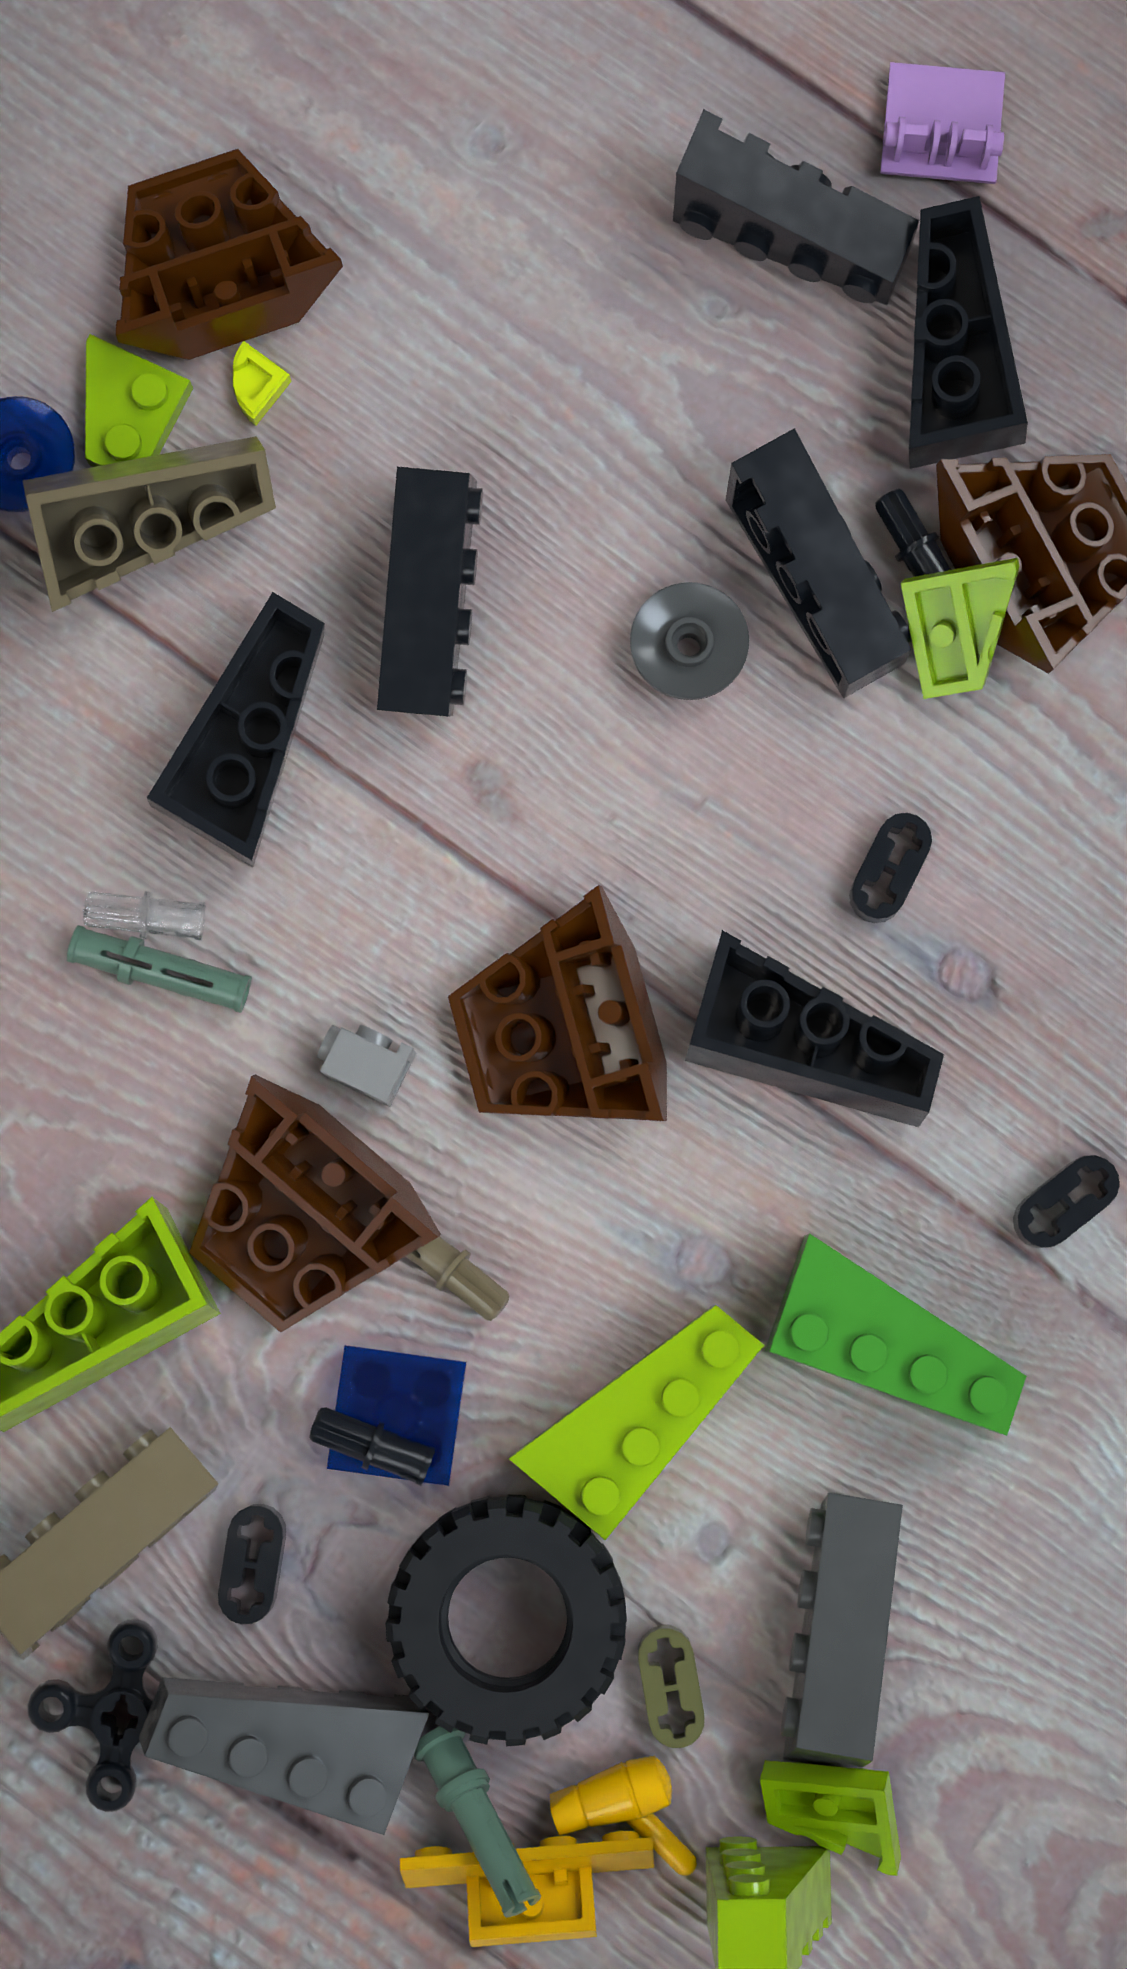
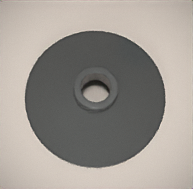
(694, 613)

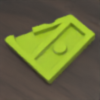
(128, 404)
(957, 624)
(834, 1808)

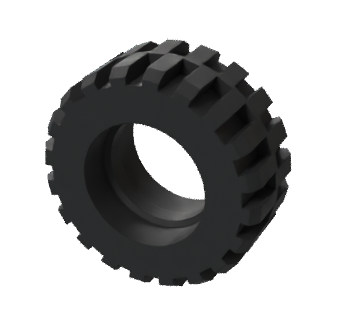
(490, 1704)

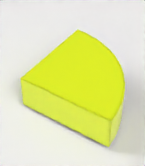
(257, 382)

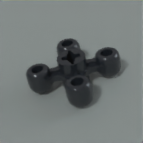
(91, 1708)

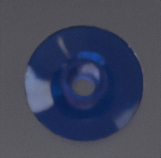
(36, 430)

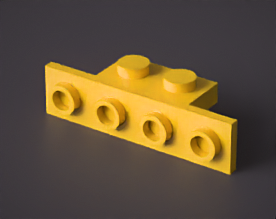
(558, 1870)

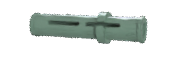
(91, 950)

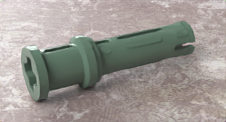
(464, 1792)

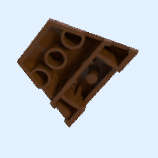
(215, 260)
(1063, 526)
(565, 1024)
(303, 1209)

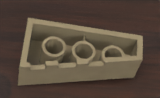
(141, 511)
(98, 1537)

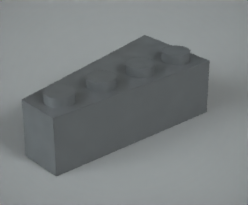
(295, 1745)

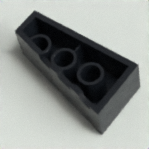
(963, 360)
(816, 563)
(806, 1040)

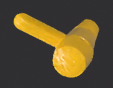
(625, 1794)

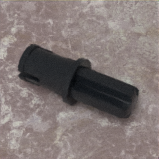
(915, 544)
(372, 1445)

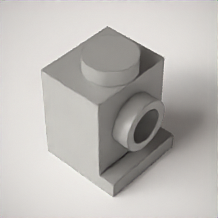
(365, 1063)

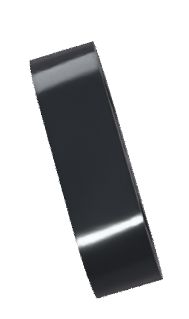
(903, 874)
(1075, 1213)
(237, 1560)

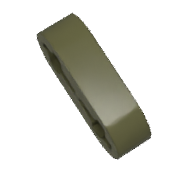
(686, 1684)

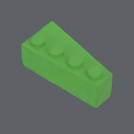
(874, 1336)

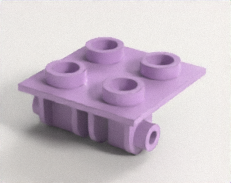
(943, 123)

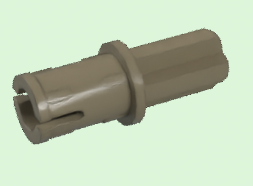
(461, 1277)

